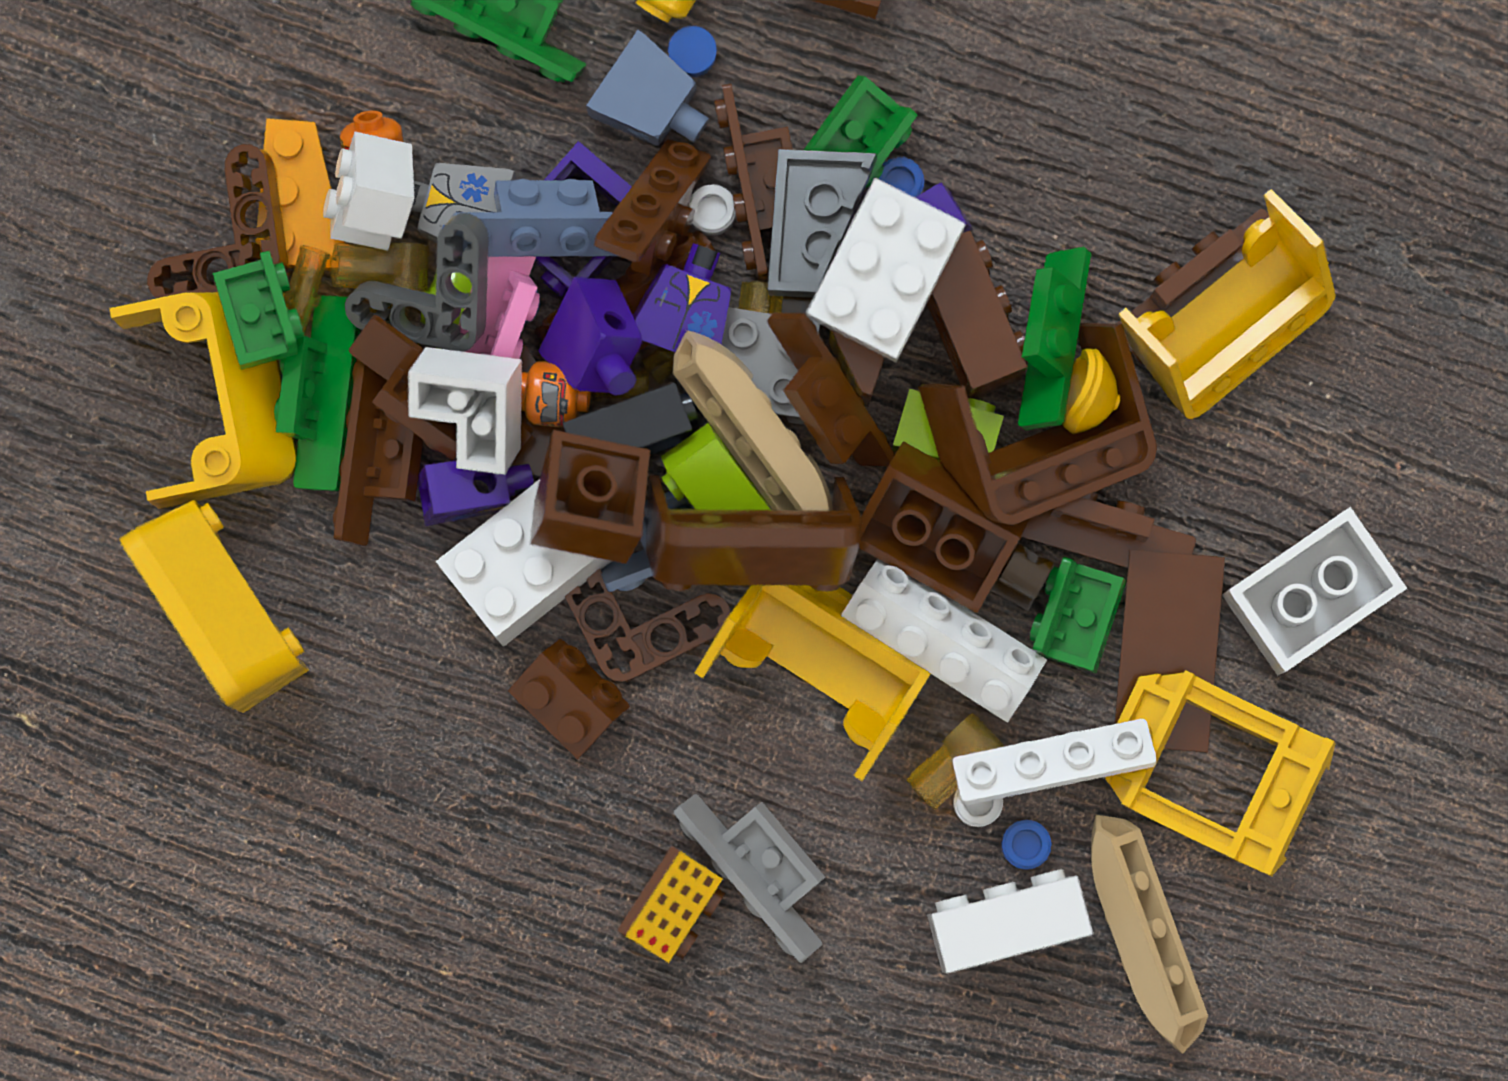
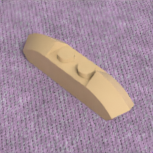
(749, 426)
(1145, 932)

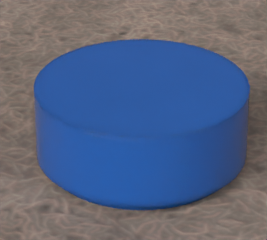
(693, 50)
(903, 175)
(1026, 844)

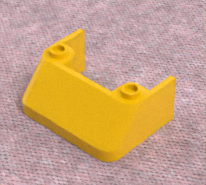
(1240, 317)
(251, 450)
(214, 606)
(812, 640)

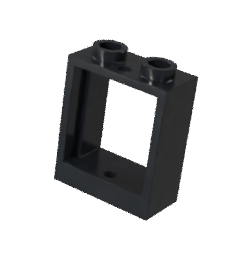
(647, 421)

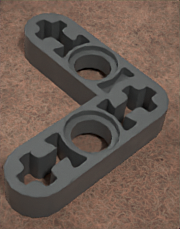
(446, 305)

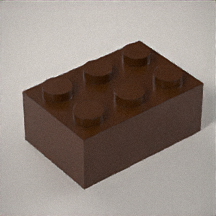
(975, 322)
(935, 530)

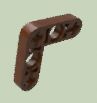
(242, 251)
(639, 638)

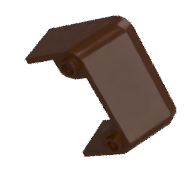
(1052, 464)
(752, 544)

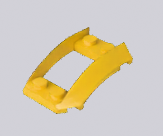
(1282, 790)

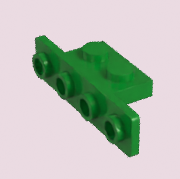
(513, 25)
(1053, 337)
(319, 396)

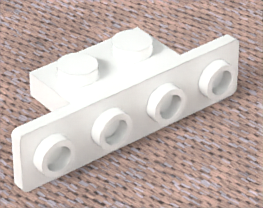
(1054, 761)

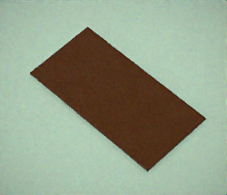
(1171, 629)

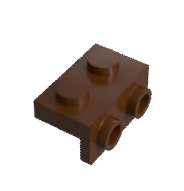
(569, 697)

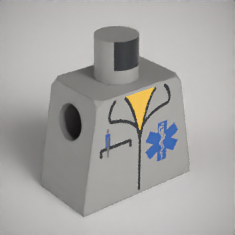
(455, 190)

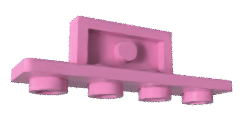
(509, 303)

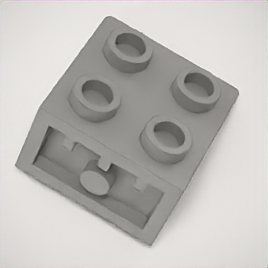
(758, 348)

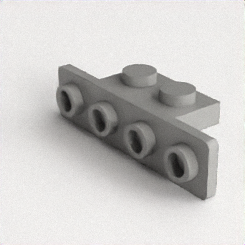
(762, 865)

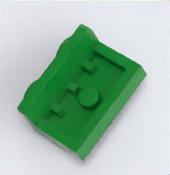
(864, 123)
(257, 312)
(1077, 615)

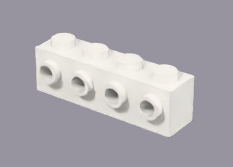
(945, 639)

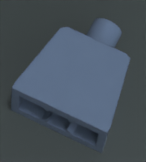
(647, 95)

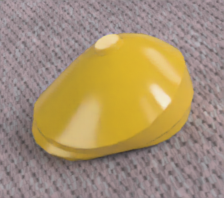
(1091, 392)

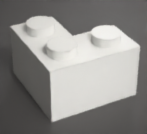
(372, 191)
(476, 394)

